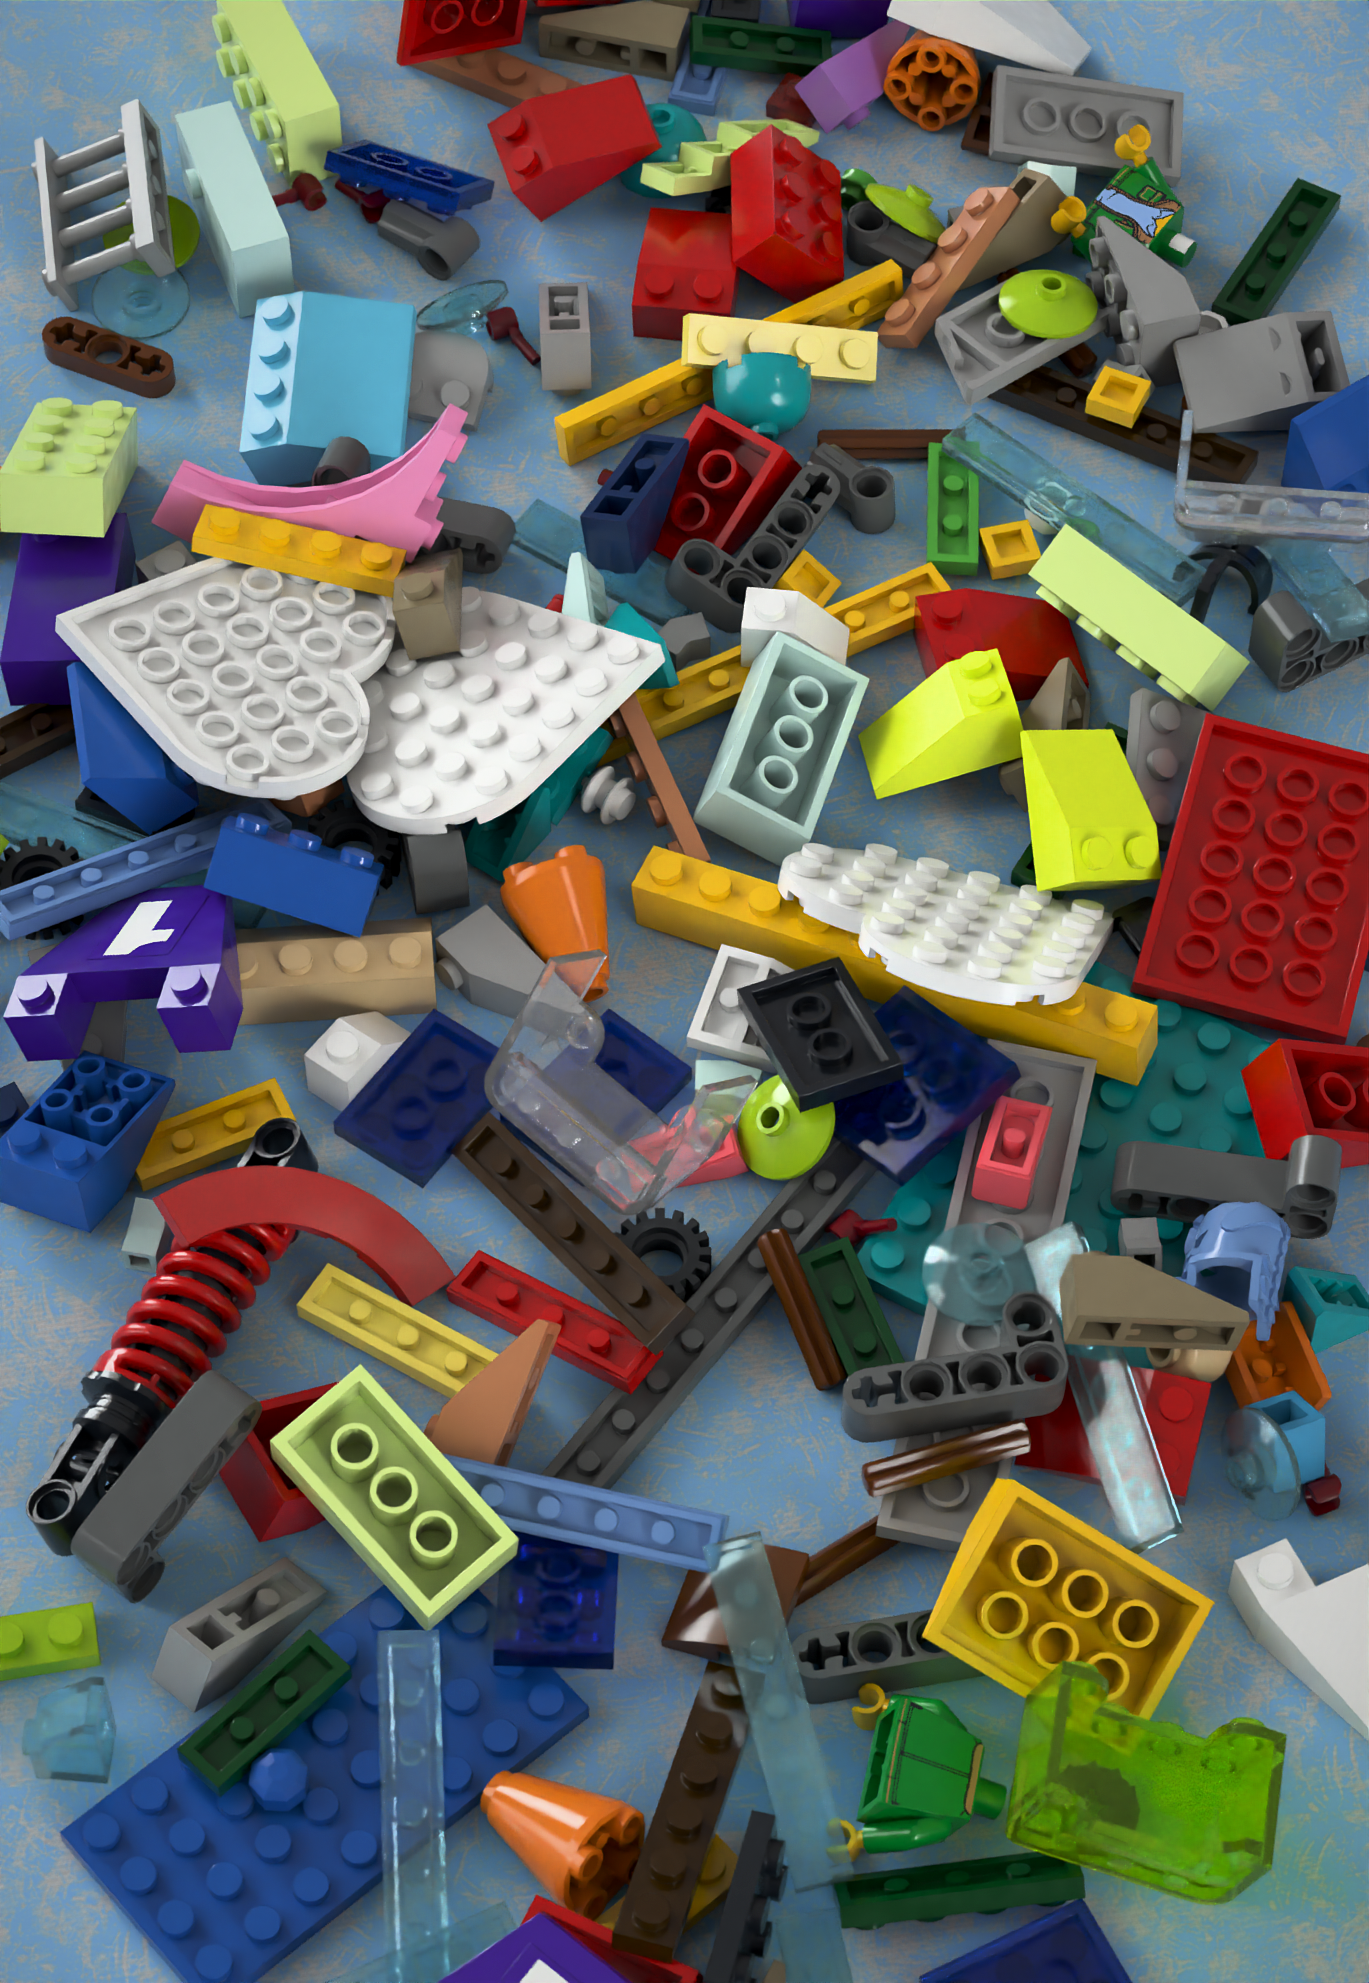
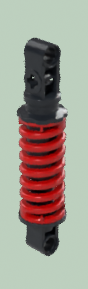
(163, 1349)

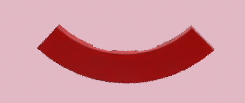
(313, 1205)

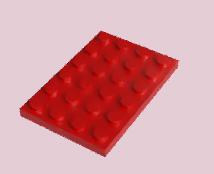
(1265, 884)

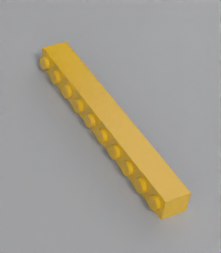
(748, 913)

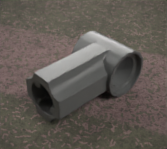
(876, 239)
(437, 243)
(863, 490)

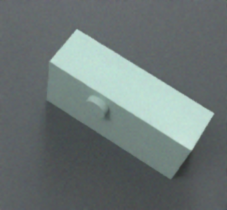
(234, 206)
(781, 749)

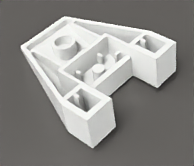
(1012, 29)
(1310, 1628)

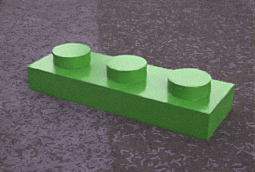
(951, 514)

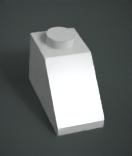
(793, 615)
(350, 1056)

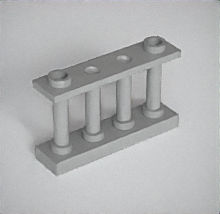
(145, 208)

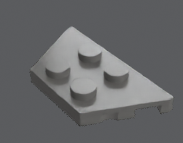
(991, 352)

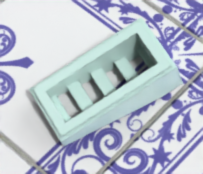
(585, 592)

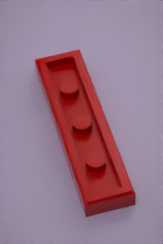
(586, 1336)

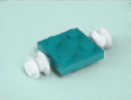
(596, 788)

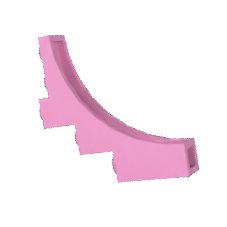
(386, 506)

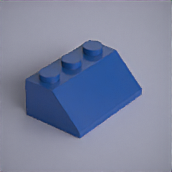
(1331, 443)
(123, 760)
(294, 874)

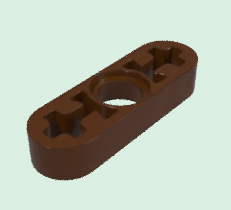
(96, 340)

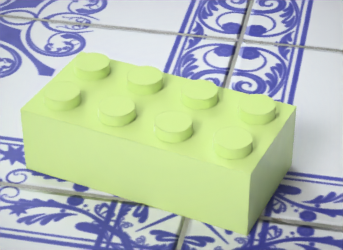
(278, 85)
(69, 468)
(1128, 611)
(394, 1497)

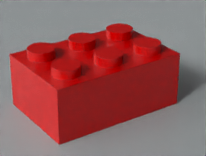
(786, 215)

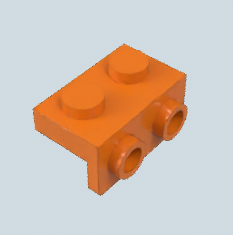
(1277, 1365)

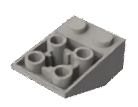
(1144, 300)
(1260, 371)

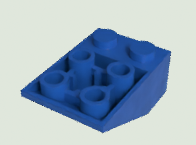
(82, 1141)

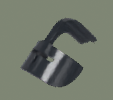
(1245, 559)

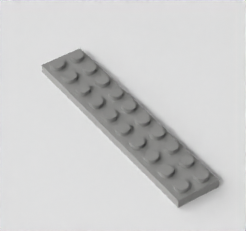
(943, 1509)

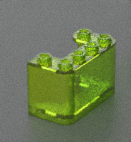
(1143, 1792)

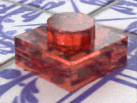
(788, 104)

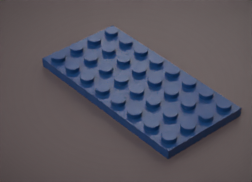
(244, 1886)

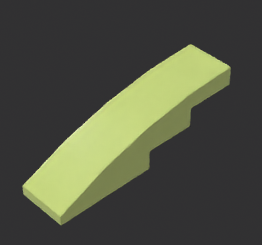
(707, 163)

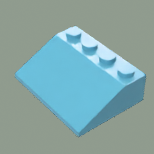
(324, 373)

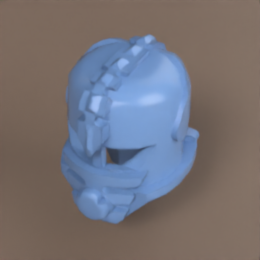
(1246, 1252)

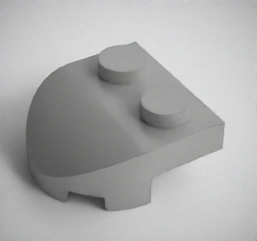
(448, 371)

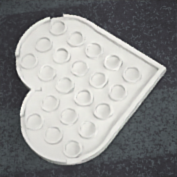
(241, 671)
(492, 720)
(948, 926)

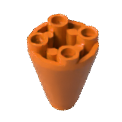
(933, 80)
(561, 908)
(567, 1837)

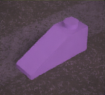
(852, 79)

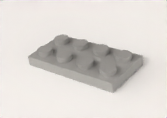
(1079, 120)

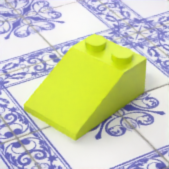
(945, 727)
(1086, 813)

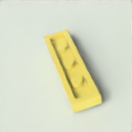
(829, 351)
(392, 1331)

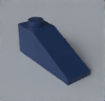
(632, 505)

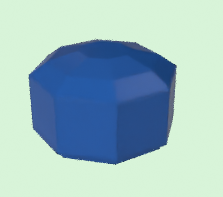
(279, 1779)

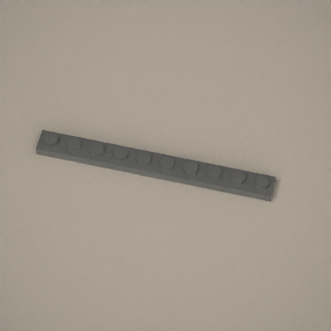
(723, 1309)

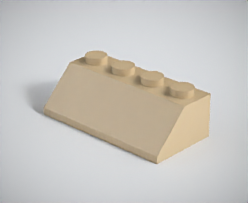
(332, 974)

